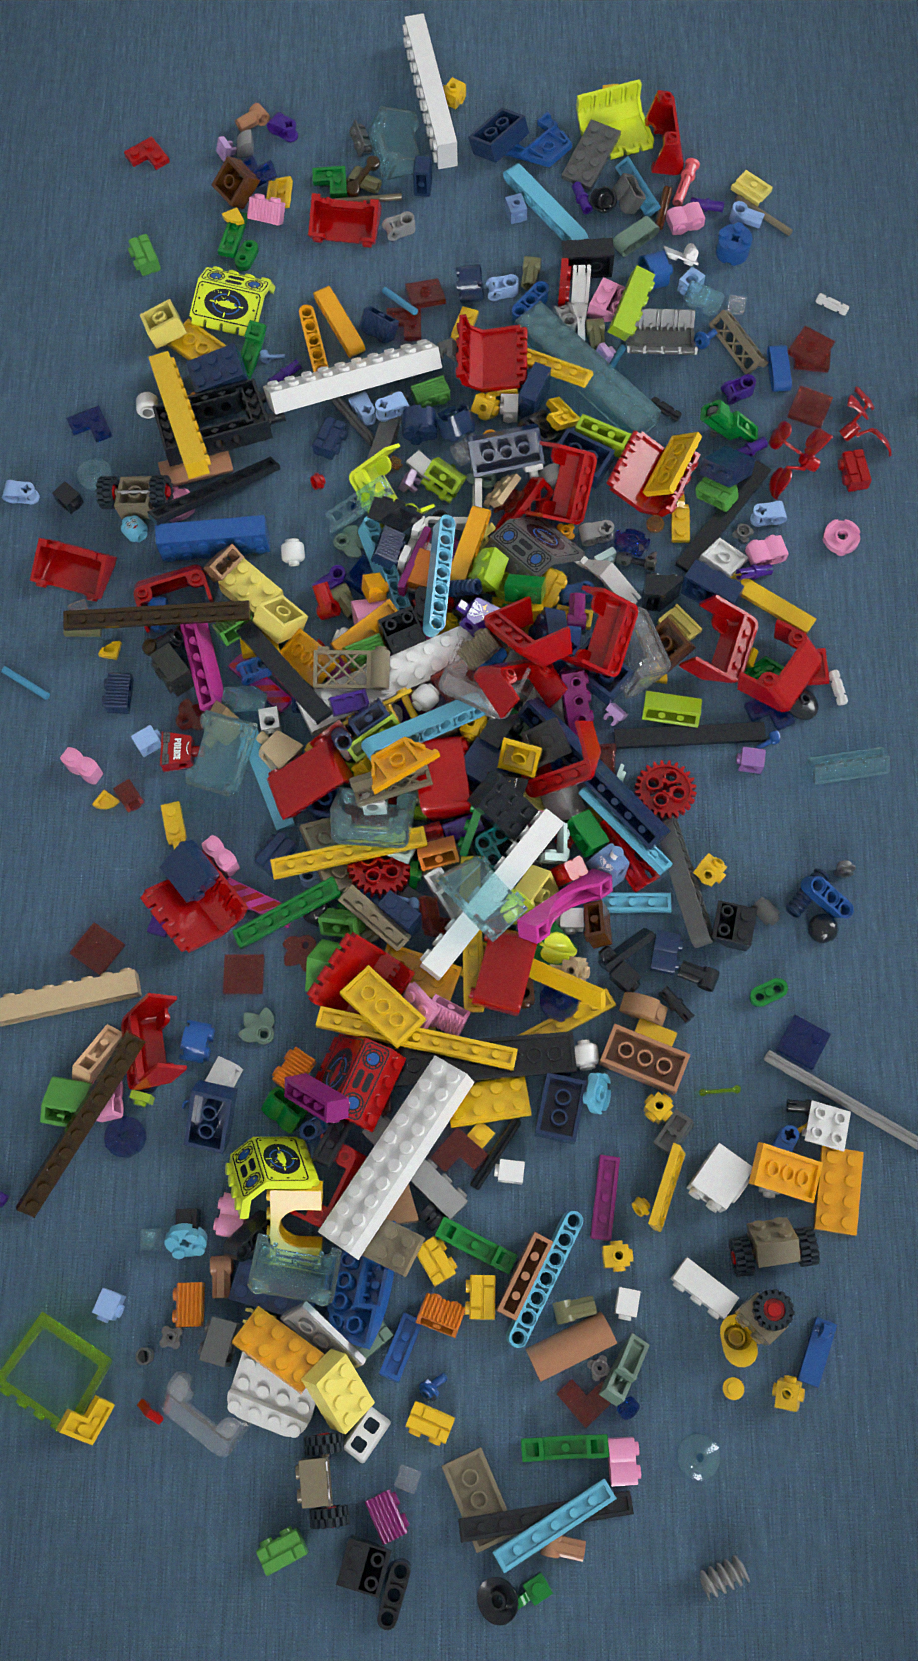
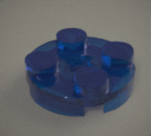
(631, 542)
(557, 1011)
(120, 1126)

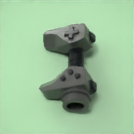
(626, 558)

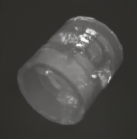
(460, 451)

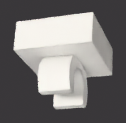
(533, 470)

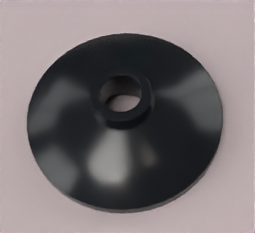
(805, 706)
(489, 1604)

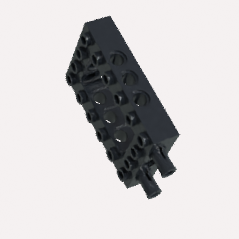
(225, 435)

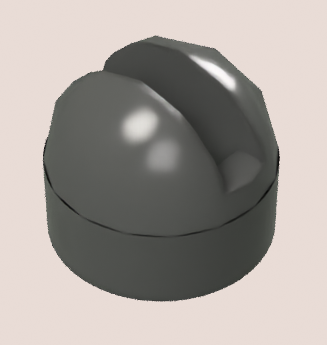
(141, 1356)

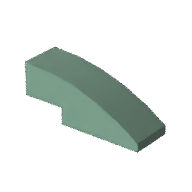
(624, 1370)

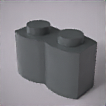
(629, 193)

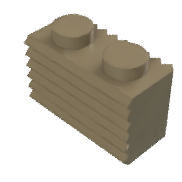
(479, 648)

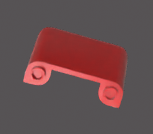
(664, 120)
(344, 220)
(72, 568)
(308, 778)
(450, 785)
(504, 973)

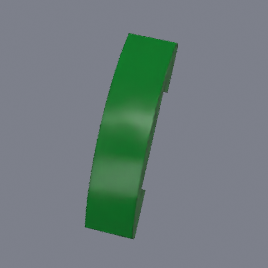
(252, 346)
(476, 1245)
(565, 1447)

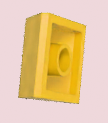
(519, 757)

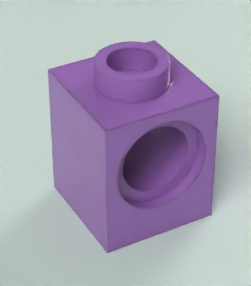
(751, 760)

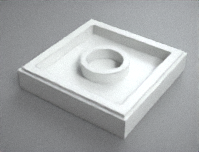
(723, 557)

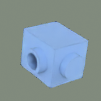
(109, 1305)

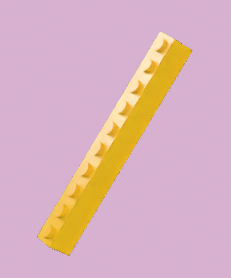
(180, 415)

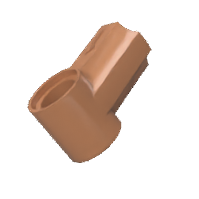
(256, 116)
(221, 1269)
(566, 1548)

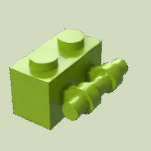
(445, 476)
(489, 568)

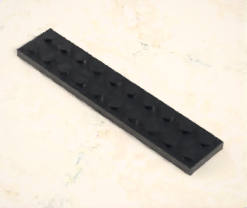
(535, 1057)

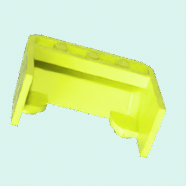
(373, 468)

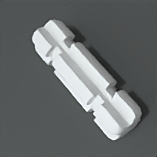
(832, 304)
(838, 687)

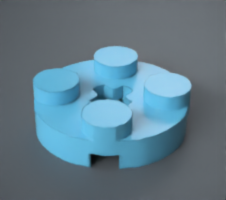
(597, 1093)
(193, 1246)

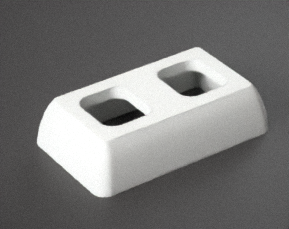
(371, 1439)

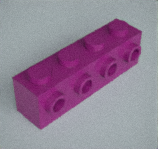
(576, 698)
(317, 1098)

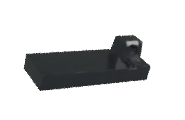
(612, 958)

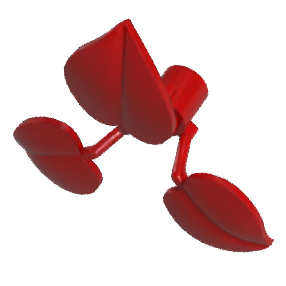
(852, 428)
(807, 460)

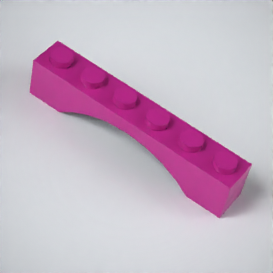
(537, 922)

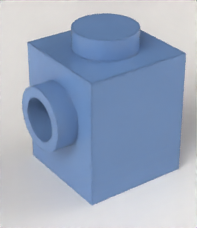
(516, 208)

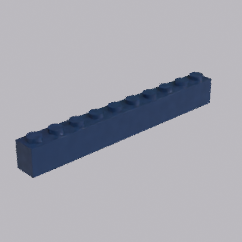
(604, 782)

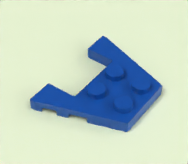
(547, 147)

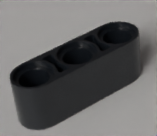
(243, 1241)
(389, 1604)

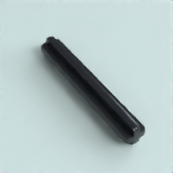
(495, 1153)

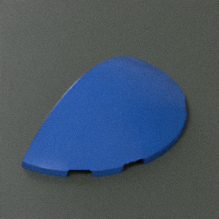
(360, 1299)

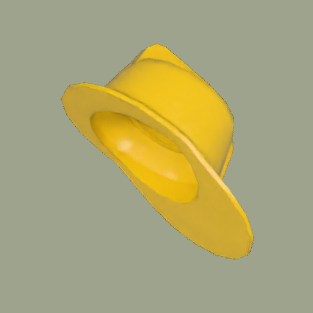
(737, 1343)

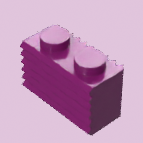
(386, 1516)

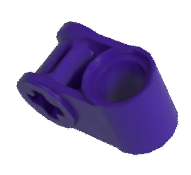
(283, 127)
(736, 390)

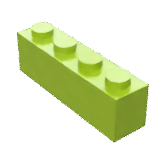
(631, 303)

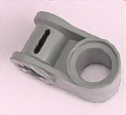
(400, 225)
(567, 315)
(595, 532)

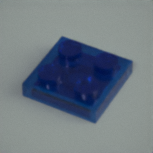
(803, 1042)

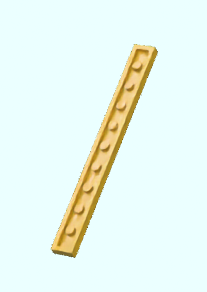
(421, 1039)

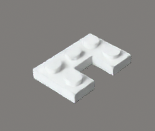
(408, 549)

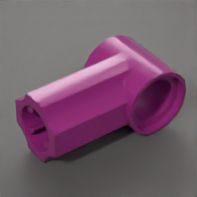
(576, 613)

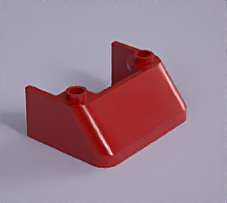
(572, 484)
(168, 582)
(507, 626)
(610, 635)
(734, 644)
(497, 683)
(784, 689)
(550, 781)
(147, 1022)
(348, 1159)

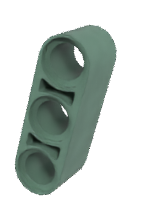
(635, 236)

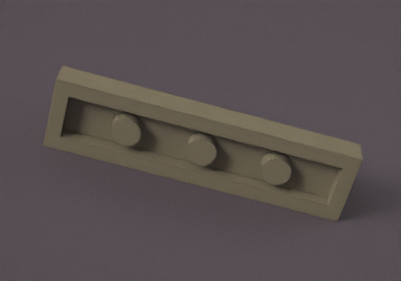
(744, 340)
(362, 784)
(374, 917)

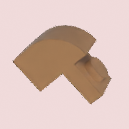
(643, 1007)

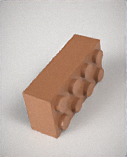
(644, 1059)

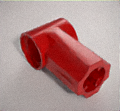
(327, 606)

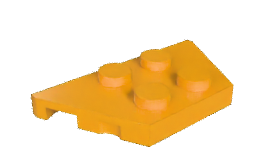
(398, 762)

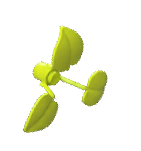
(556, 946)

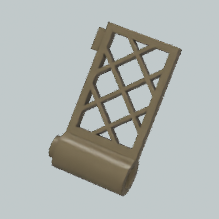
(377, 668)

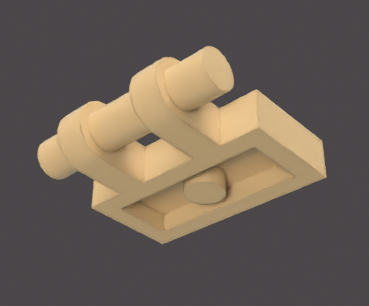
(501, 491)

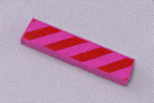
(255, 900)

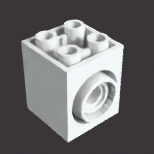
(720, 1179)

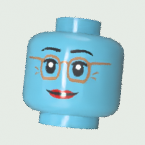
(134, 528)

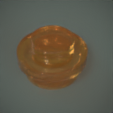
(396, 462)
(655, 524)

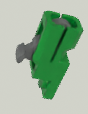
(728, 424)

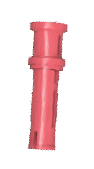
(687, 177)

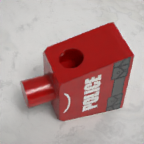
(177, 751)

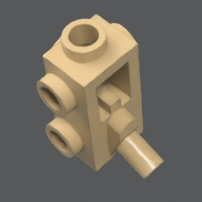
(575, 966)

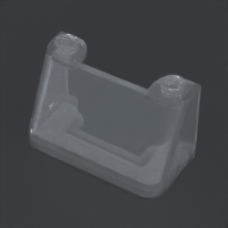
(645, 655)
(219, 1438)

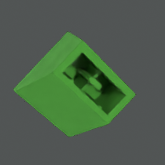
(62, 1100)

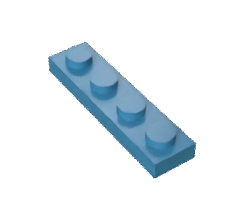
(650, 205)

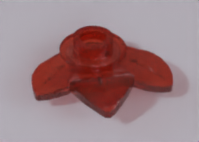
(511, 501)
(191, 713)
(296, 952)

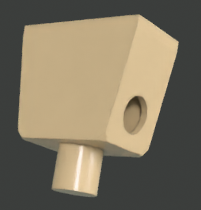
(278, 749)

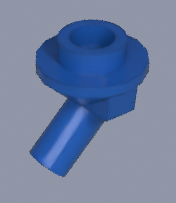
(702, 339)
(428, 1388)

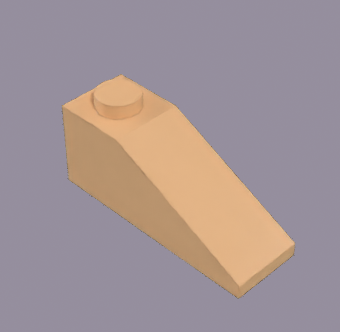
(96, 1055)

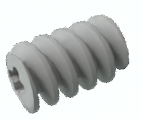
(723, 1576)

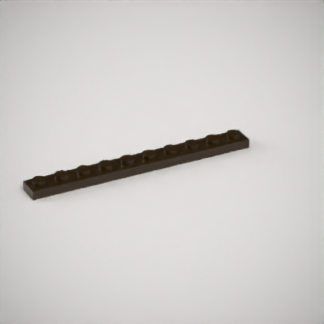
(156, 615)
(80, 1124)

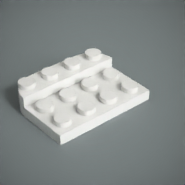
(268, 1401)

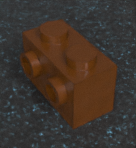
(597, 924)

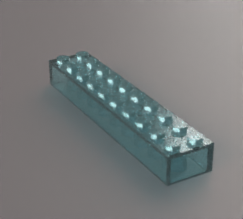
(607, 388)

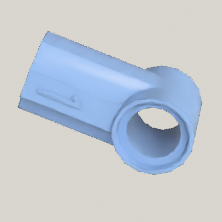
(743, 214)

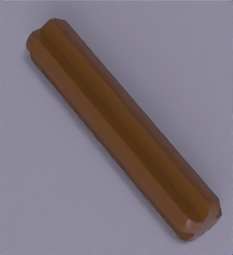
(664, 203)

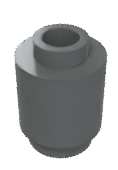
(766, 911)

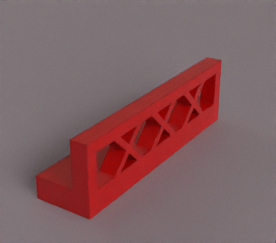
(532, 493)
(636, 871)

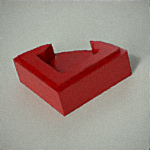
(145, 1407)

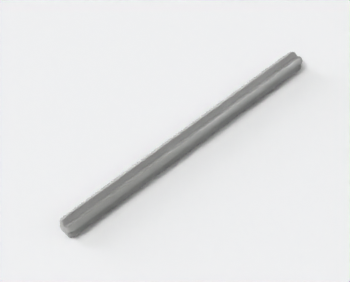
(842, 1099)

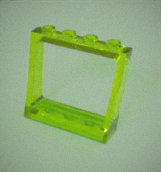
(47, 1323)

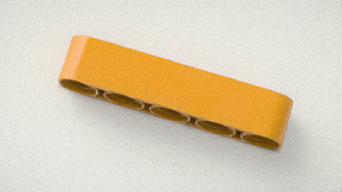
(339, 321)
(312, 336)
(470, 542)

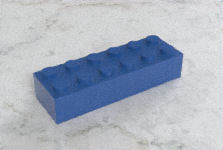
(208, 537)

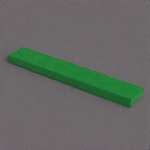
(286, 912)

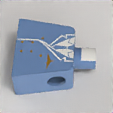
(611, 861)

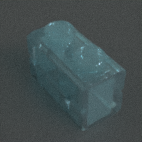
(703, 297)
(244, 698)

